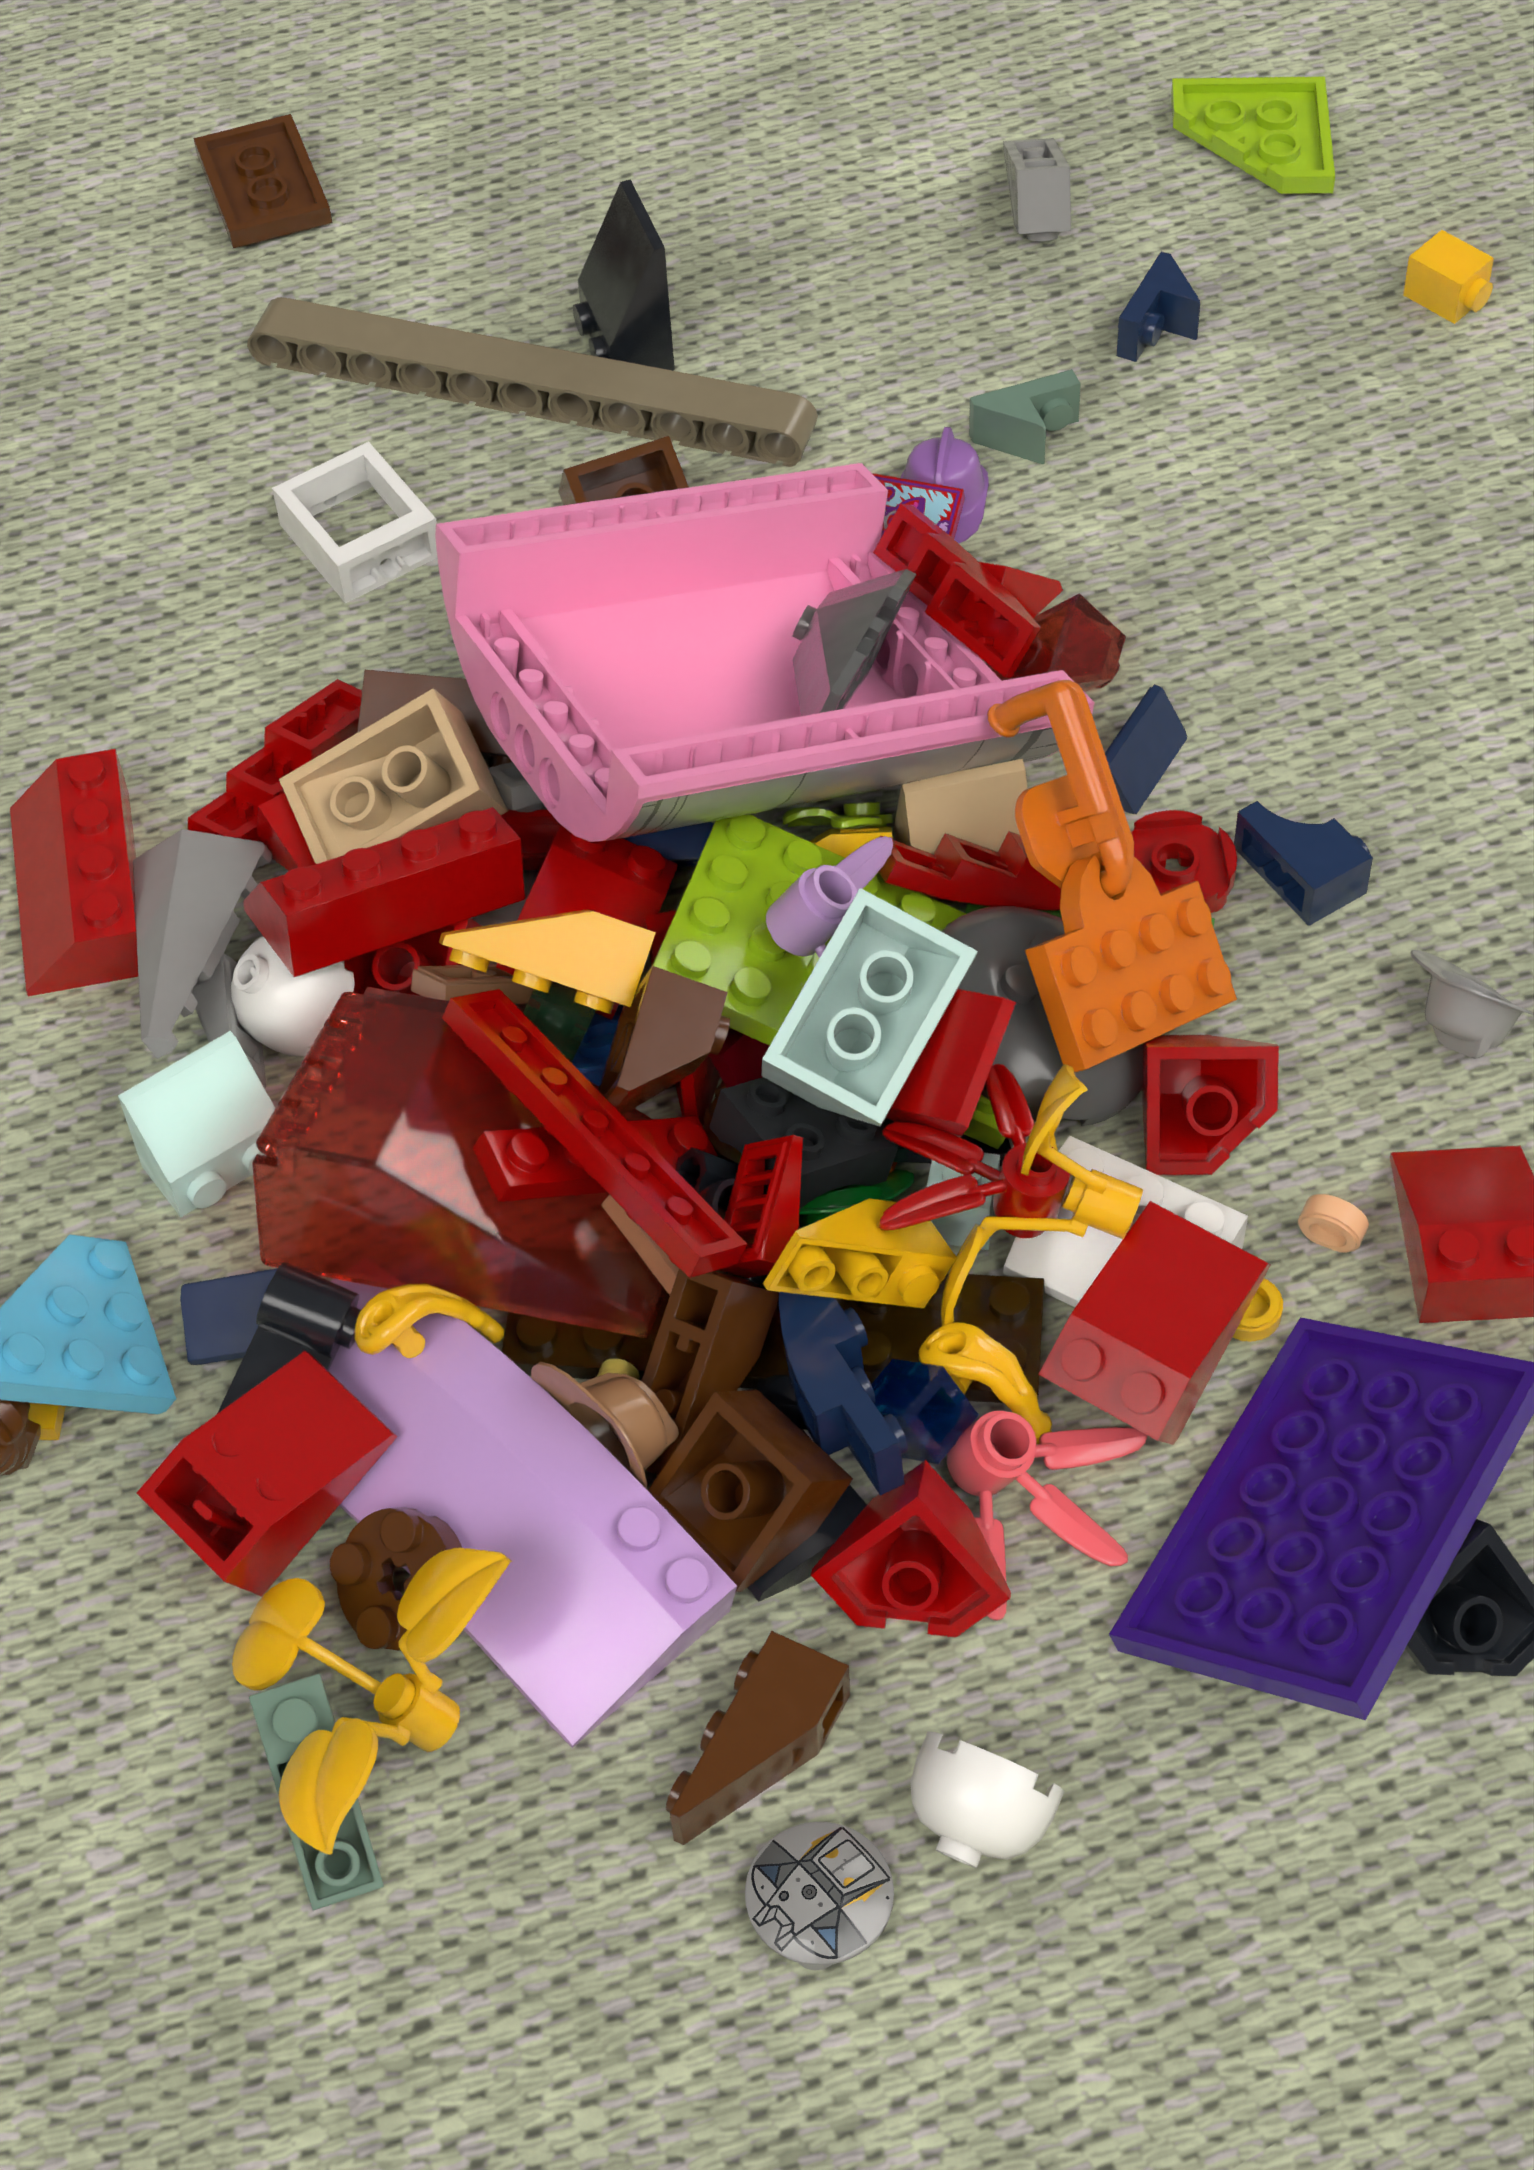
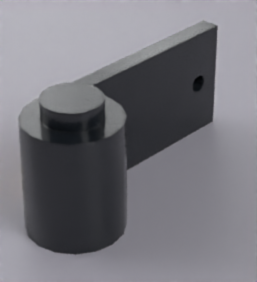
(294, 1317)

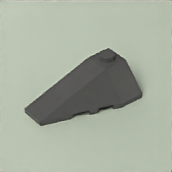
(844, 640)

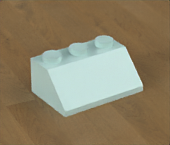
(867, 1010)

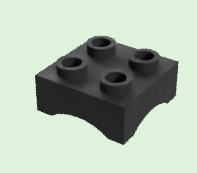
(835, 1146)

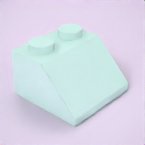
(199, 1123)

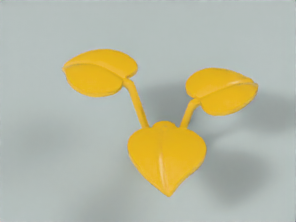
(1091, 1196)
(334, 1766)

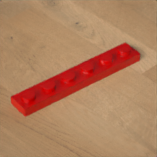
(595, 1133)

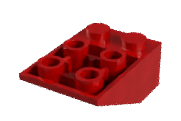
(267, 1472)

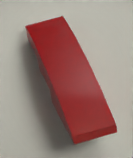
(958, 590)
(288, 744)
(972, 874)

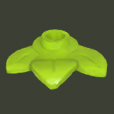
(855, 816)

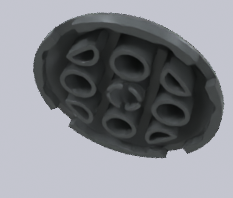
(1028, 1043)

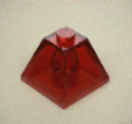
(1074, 640)

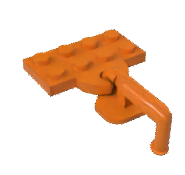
(1128, 954)

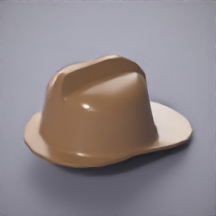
(616, 1412)

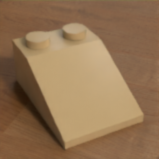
(391, 779)

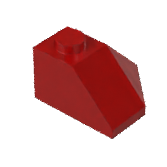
(1204, 1099)
(914, 1560)

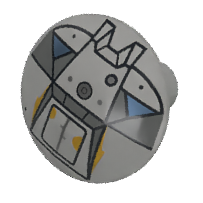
(819, 1894)

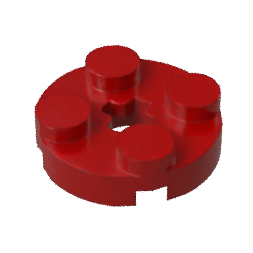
(1183, 837)

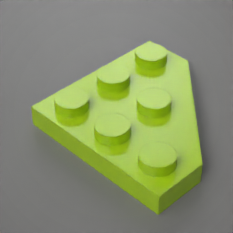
(1262, 126)

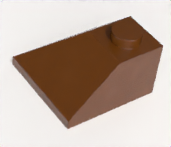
(662, 1037)

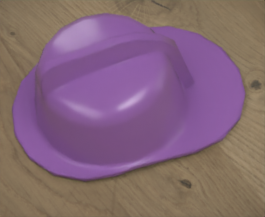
(955, 465)

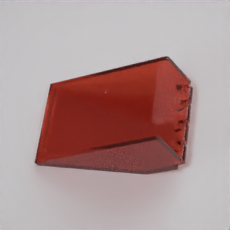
(383, 1188)

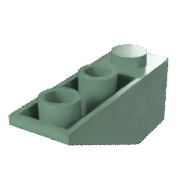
(284, 1720)

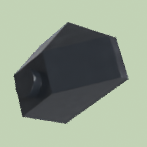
(1479, 1613)

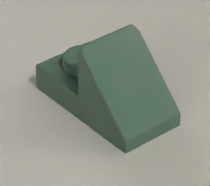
(1019, 415)

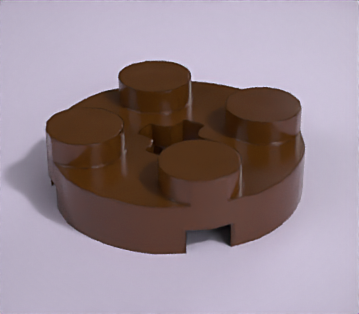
(367, 1564)

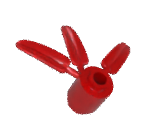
(1014, 1193)

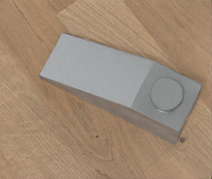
(1038, 187)

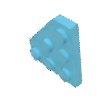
(83, 1334)

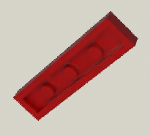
(536, 1165)

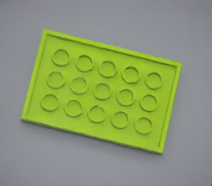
(724, 937)

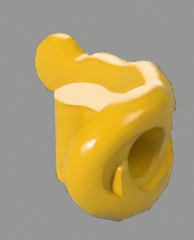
(392, 1313)
(973, 1355)

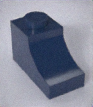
(1305, 864)

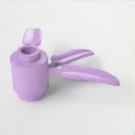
(820, 897)

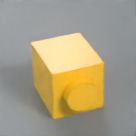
(1449, 277)

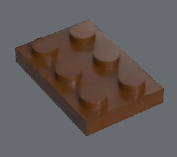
(262, 181)

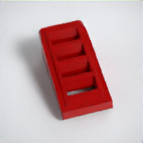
(767, 1219)

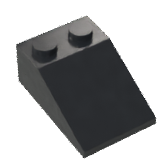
(626, 287)

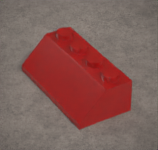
(76, 875)
(389, 891)

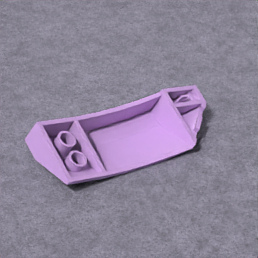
(598, 1568)

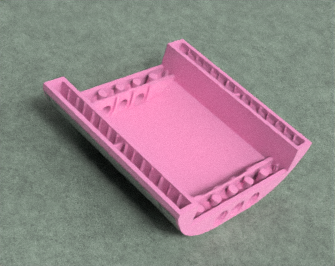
(651, 648)

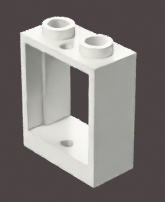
(356, 565)

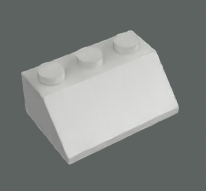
(1074, 1262)

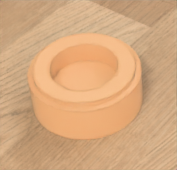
(1333, 1223)

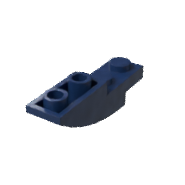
(833, 1389)

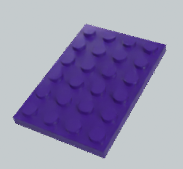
(1330, 1515)

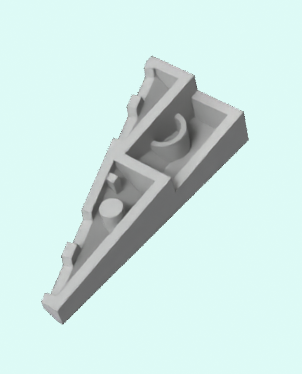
(186, 921)

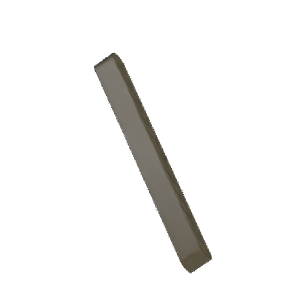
(534, 379)

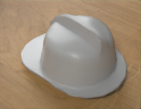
(1464, 1009)

